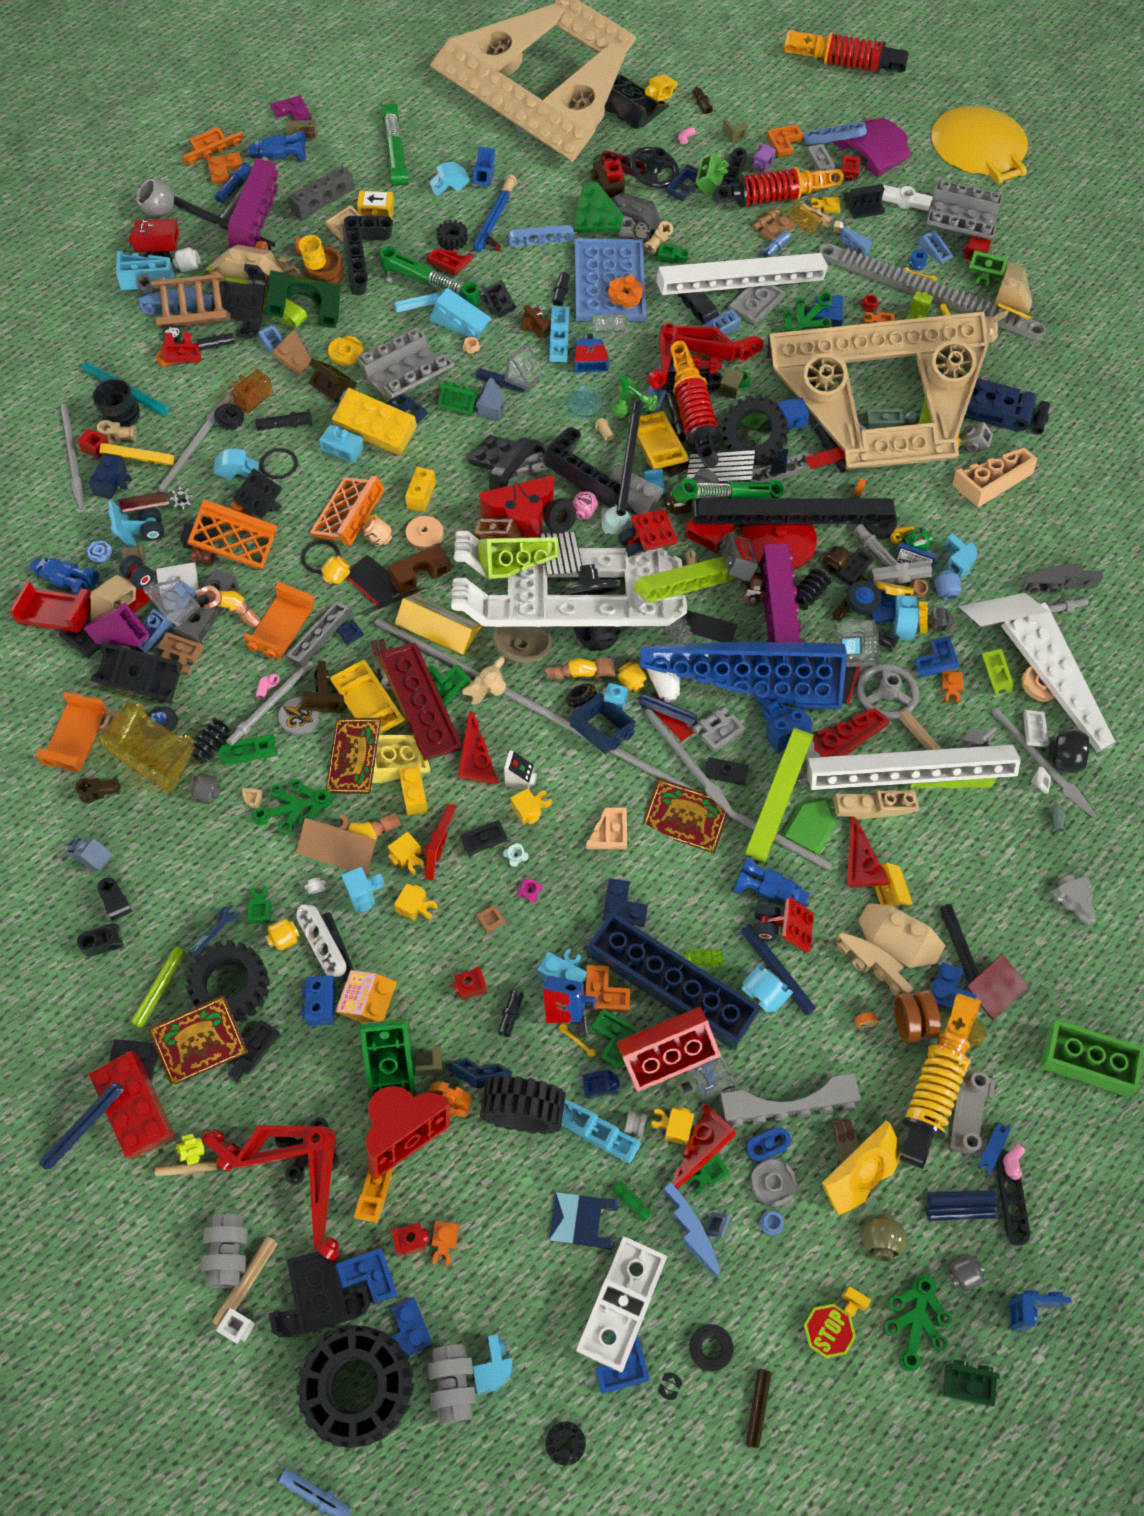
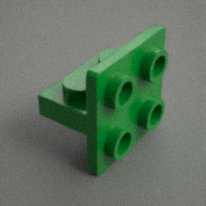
(458, 399)

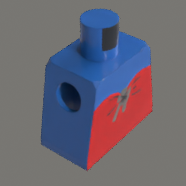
(591, 355)
(565, 1000)

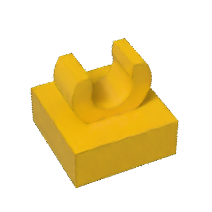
(855, 1301)

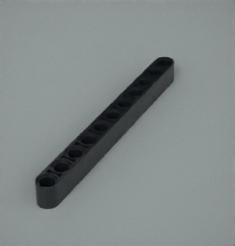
(794, 511)

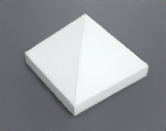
(1038, 781)

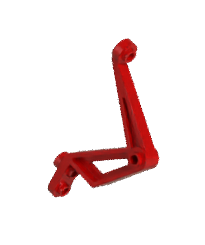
(700, 340)
(318, 1146)

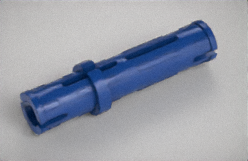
(236, 178)

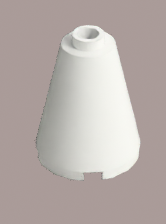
(666, 685)

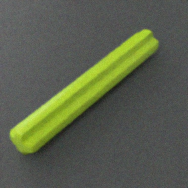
(158, 987)

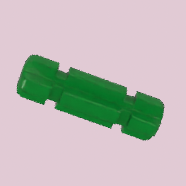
(632, 1201)

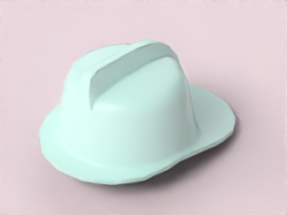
(612, 522)

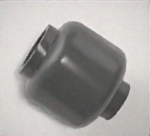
(204, 787)
(967, 1272)

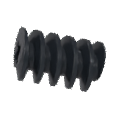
(811, 588)
(209, 738)

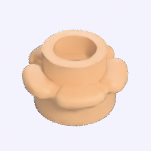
(471, 345)

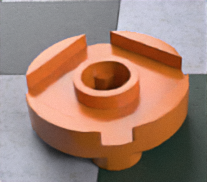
(628, 284)
(458, 1098)

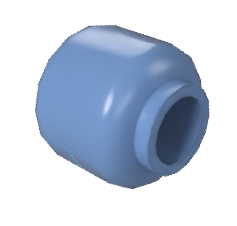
(947, 585)

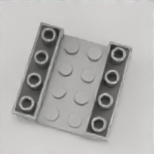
(964, 210)
(402, 364)

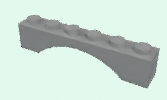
(743, 1107)

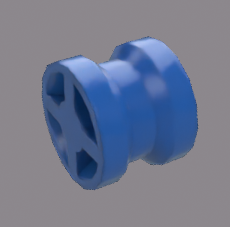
(918, 259)

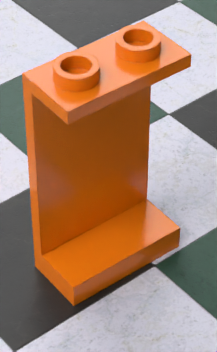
(281, 621)
(74, 733)

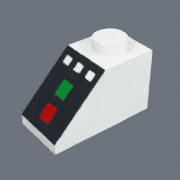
(519, 772)

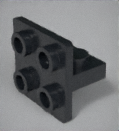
(865, 201)
(258, 494)

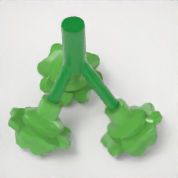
(630, 390)

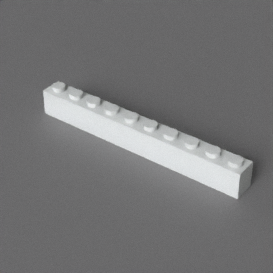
(741, 273)
(912, 767)

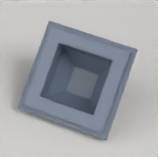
(724, 1219)

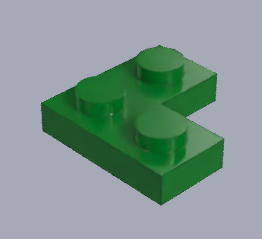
(451, 684)
(615, 1030)

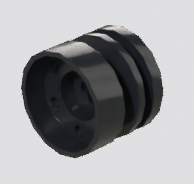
(116, 402)

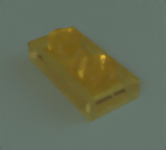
(804, 218)

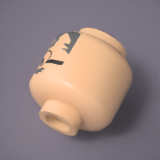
(377, 531)

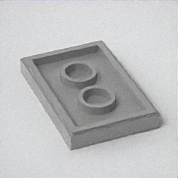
(756, 302)

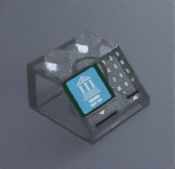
(859, 640)

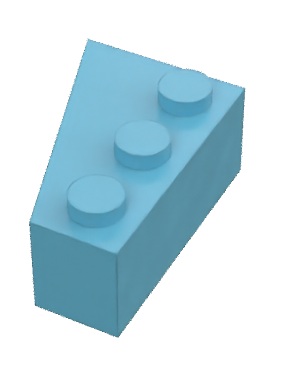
(132, 266)
(459, 315)

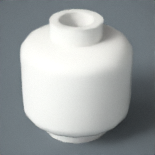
(186, 259)

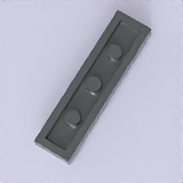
(319, 634)

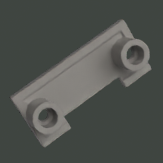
(969, 1114)

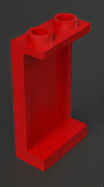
(51, 608)

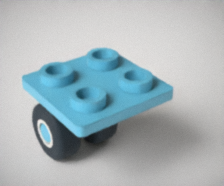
(148, 524)

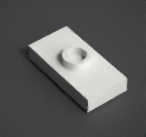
(1035, 728)

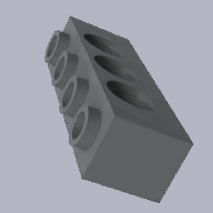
(321, 192)
(206, 618)

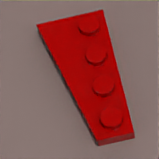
(849, 735)

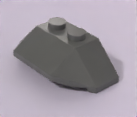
(637, 209)

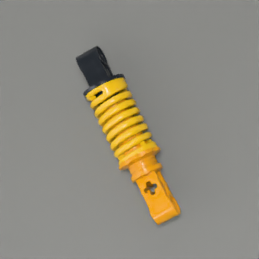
(939, 1083)

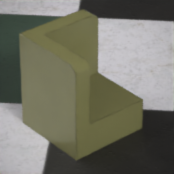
(736, 132)
(730, 383)
(429, 1063)

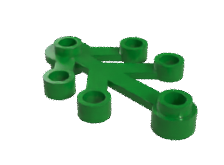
(805, 322)
(295, 805)
(918, 1318)

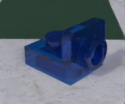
(601, 1084)

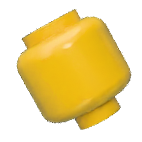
(335, 570)
(632, 676)
(282, 934)

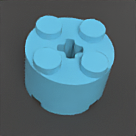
(766, 988)

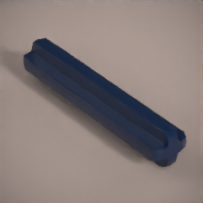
(498, 378)
(668, 709)
(962, 1198)
(961, 1212)

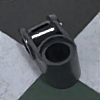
(114, 901)
(101, 939)

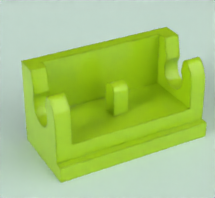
(998, 671)

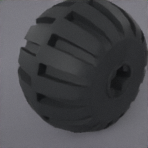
(602, 636)

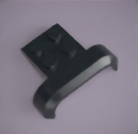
(245, 300)
(503, 457)
(317, 1298)

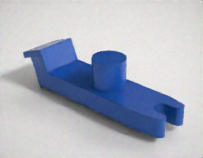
(994, 1147)

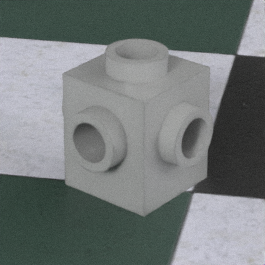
(977, 437)

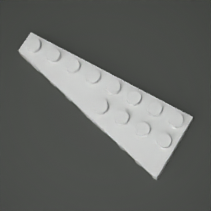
(1050, 657)

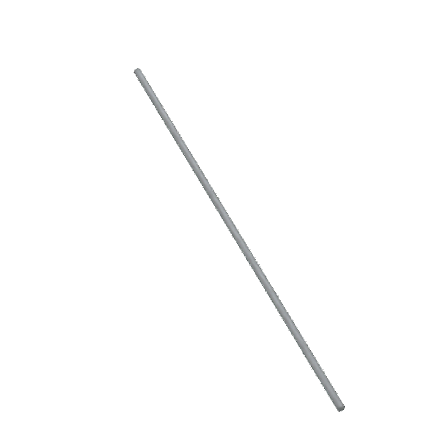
(618, 752)

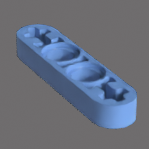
(835, 133)
(541, 233)

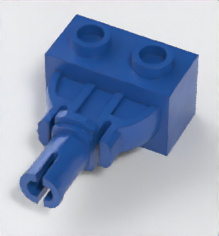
(781, 721)

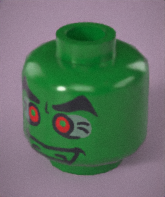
(918, 538)

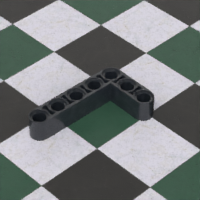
(354, 231)
(561, 460)

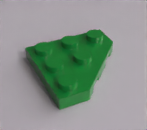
(596, 211)

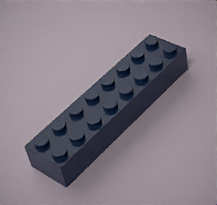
(672, 979)

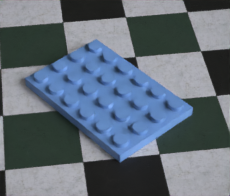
(600, 263)

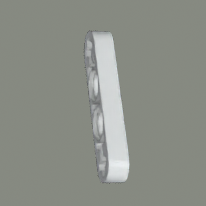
(317, 943)

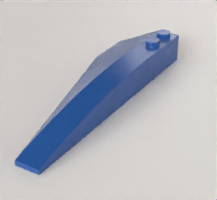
(784, 671)

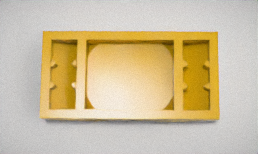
(659, 441)
(365, 695)
(863, 1170)

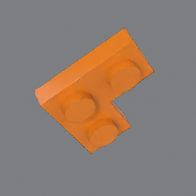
(782, 137)
(220, 164)
(606, 997)

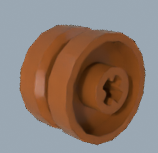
(332, 270)
(917, 1016)

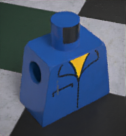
(834, 312)

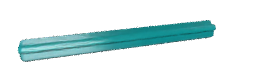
(140, 396)

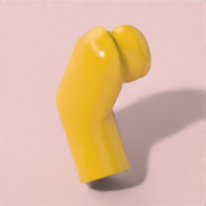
(898, 534)

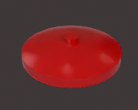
(799, 537)

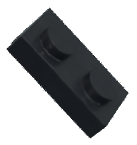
(498, 298)

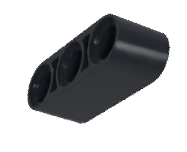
(701, 306)

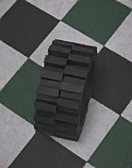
(756, 405)
(252, 992)
(523, 1104)

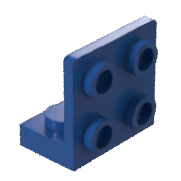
(1024, 1310)

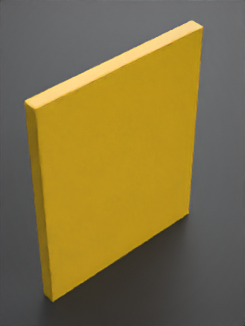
(1014, 311)

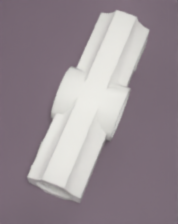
(907, 198)

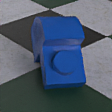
(485, 166)

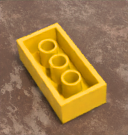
(375, 421)

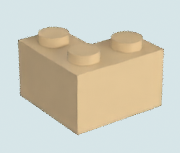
(111, 594)

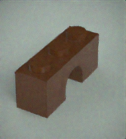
(432, 561)

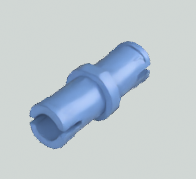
(776, 244)

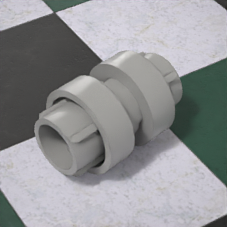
(224, 1262)
(447, 1365)

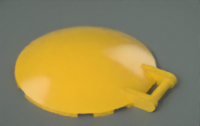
(981, 142)

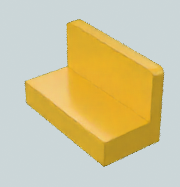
(897, 891)

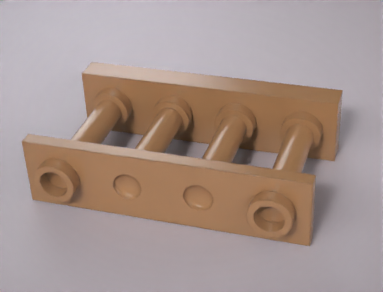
(201, 315)

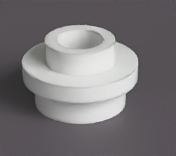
(315, 885)

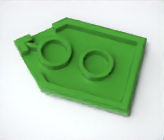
(811, 825)

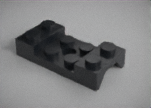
(156, 677)

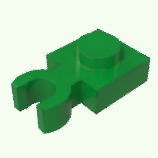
(669, 254)
(259, 909)
(712, 1172)

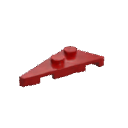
(475, 761)
(438, 838)
(863, 864)
(707, 1140)

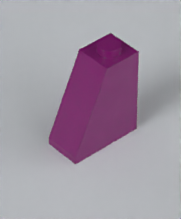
(117, 627)

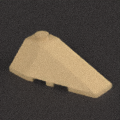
(1015, 289)

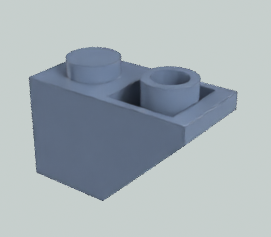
(491, 402)
(88, 852)

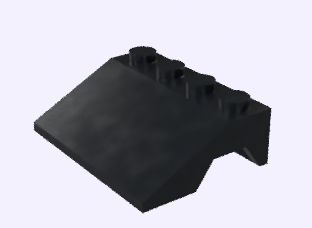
(632, 104)

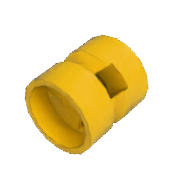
(312, 252)

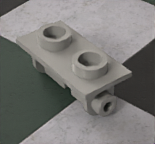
(532, 464)

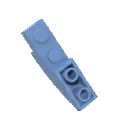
(152, 302)
(158, 625)

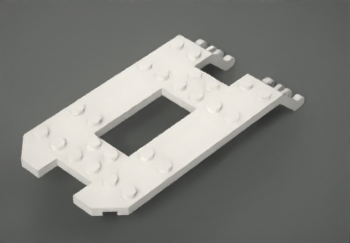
(531, 606)

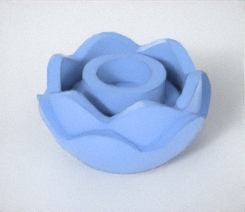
(102, 547)

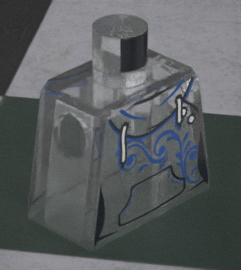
(709, 1080)

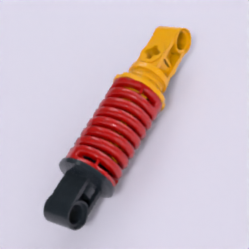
(846, 51)
(776, 186)
(695, 406)

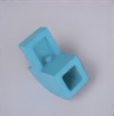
(449, 175)
(233, 462)
(962, 555)
(906, 617)
(494, 1374)

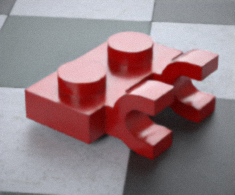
(180, 352)
(713, 363)

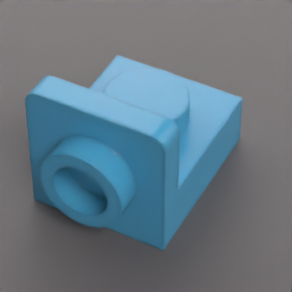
(655, 477)

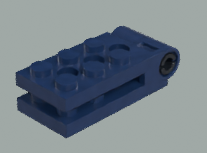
(1001, 405)

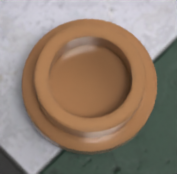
(920, 586)

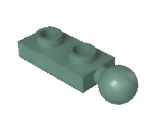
(890, 418)

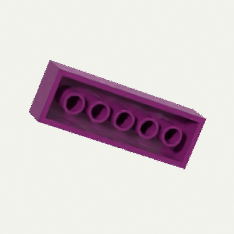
(253, 204)
(780, 594)

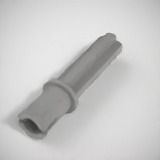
(870, 541)

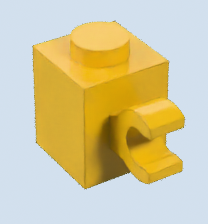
(528, 806)
(405, 852)
(413, 901)
(677, 1125)

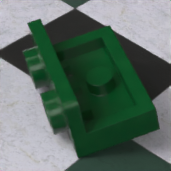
(970, 1383)

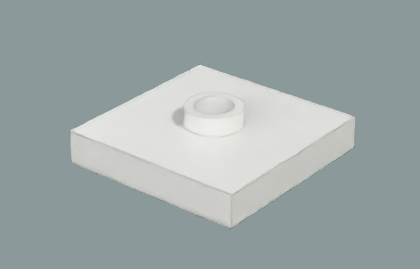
(183, 572)

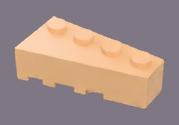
(992, 478)

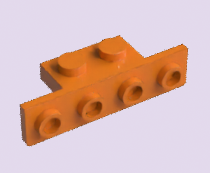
(210, 142)

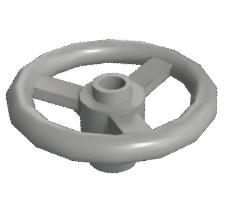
(888, 689)

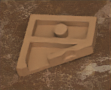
(292, 353)

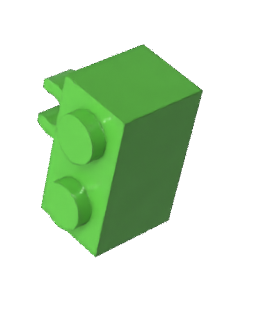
(711, 173)
(987, 267)

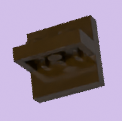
(329, 380)

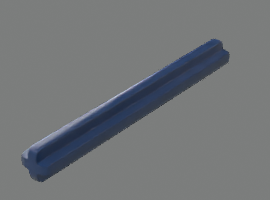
(778, 969)
(81, 1125)

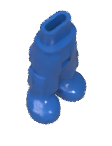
(278, 146)
(64, 574)
(772, 886)

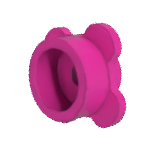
(530, 884)

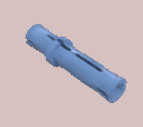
(289, 1479)

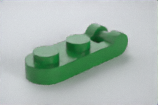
(248, 750)

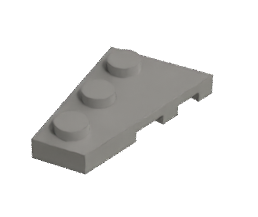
(642, 493)

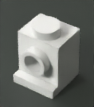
(235, 1326)

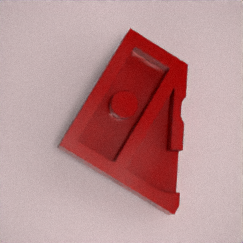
(448, 260)

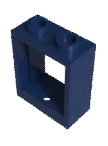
(612, 713)

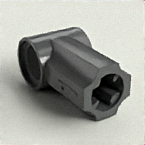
(145, 286)

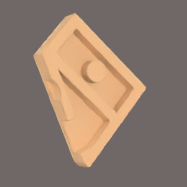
(610, 830)

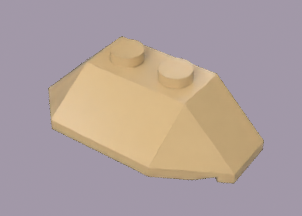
(233, 262)
(901, 936)

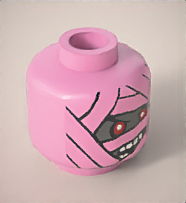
(585, 505)

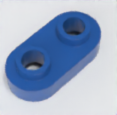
(767, 1144)

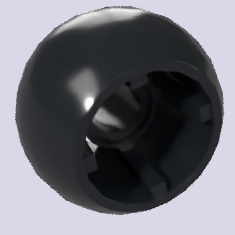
(1070, 750)

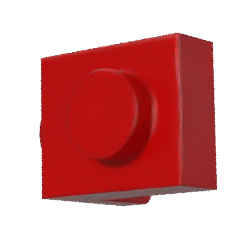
(850, 167)

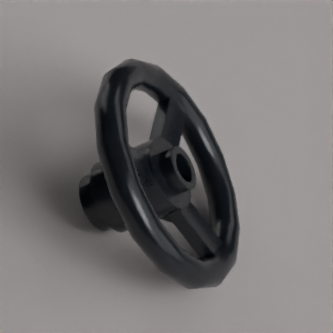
(655, 163)
(590, 583)

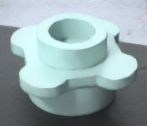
(515, 849)

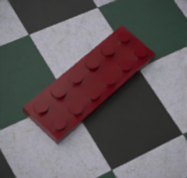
(420, 701)

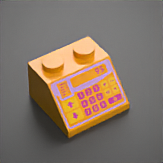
(365, 996)

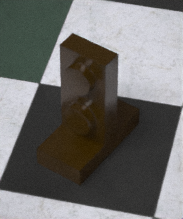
(599, 175)
(321, 699)

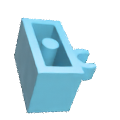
(341, 443)
(360, 889)
(557, 967)

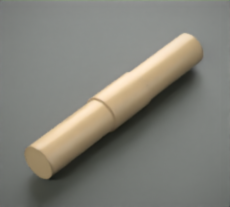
(185, 1169)

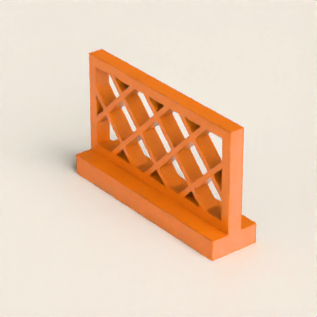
(357, 513)
(240, 522)

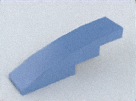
(696, 1238)

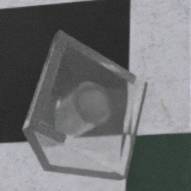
(523, 368)
(172, 600)

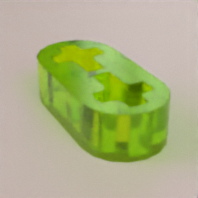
(704, 957)

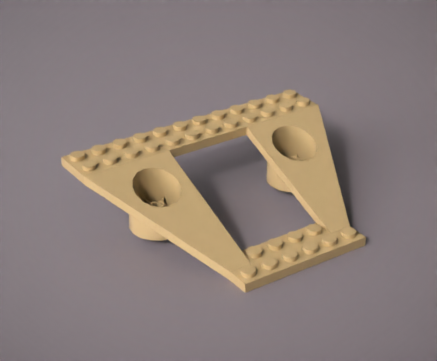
(482, 61)
(825, 351)

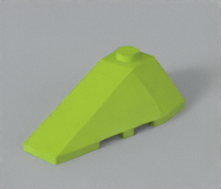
(513, 555)

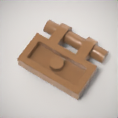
(776, 227)
(180, 648)

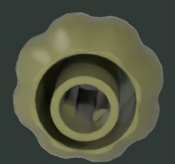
(885, 1237)

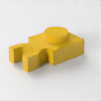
(827, 204)
(923, 617)

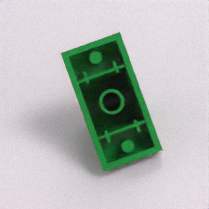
(388, 1055)

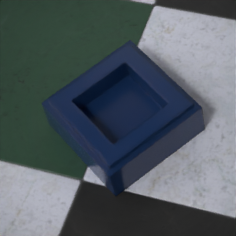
(350, 632)

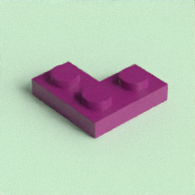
(291, 106)

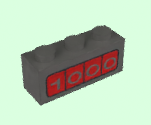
(738, 556)

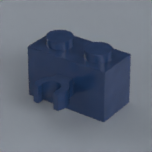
(109, 476)

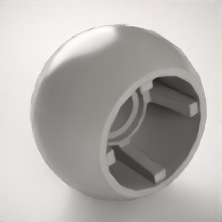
(155, 198)

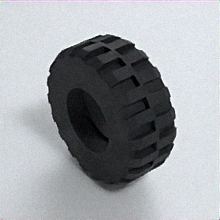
(317, 1380)

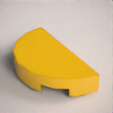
(895, 590)

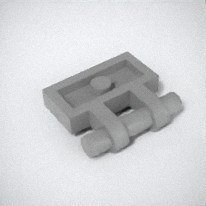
(722, 733)

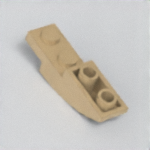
(876, 805)
(869, 956)

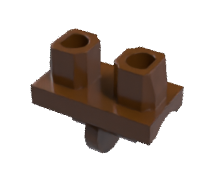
(532, 321)
(753, 589)

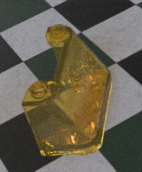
(147, 746)

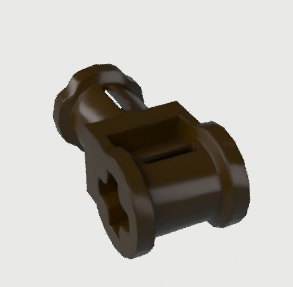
(96, 789)

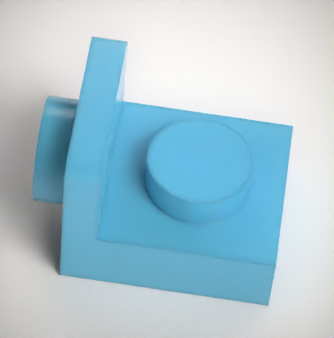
(616, 694)

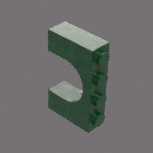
(324, 294)

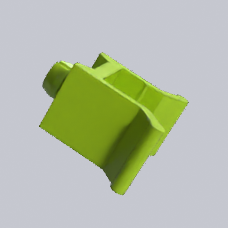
(920, 305)

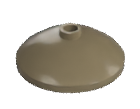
(523, 643)

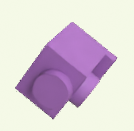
(763, 158)

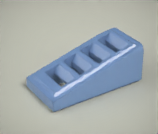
(858, 243)
(929, 247)
(729, 317)
(266, 333)

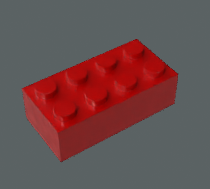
(668, 1049)
(137, 1112)

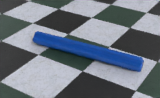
(491, 221)

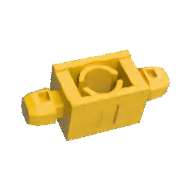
(661, 87)

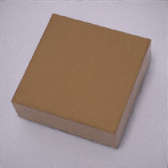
(490, 919)

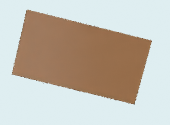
(335, 846)

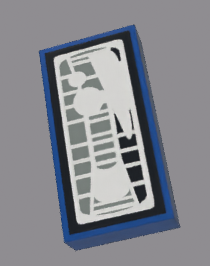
(911, 554)

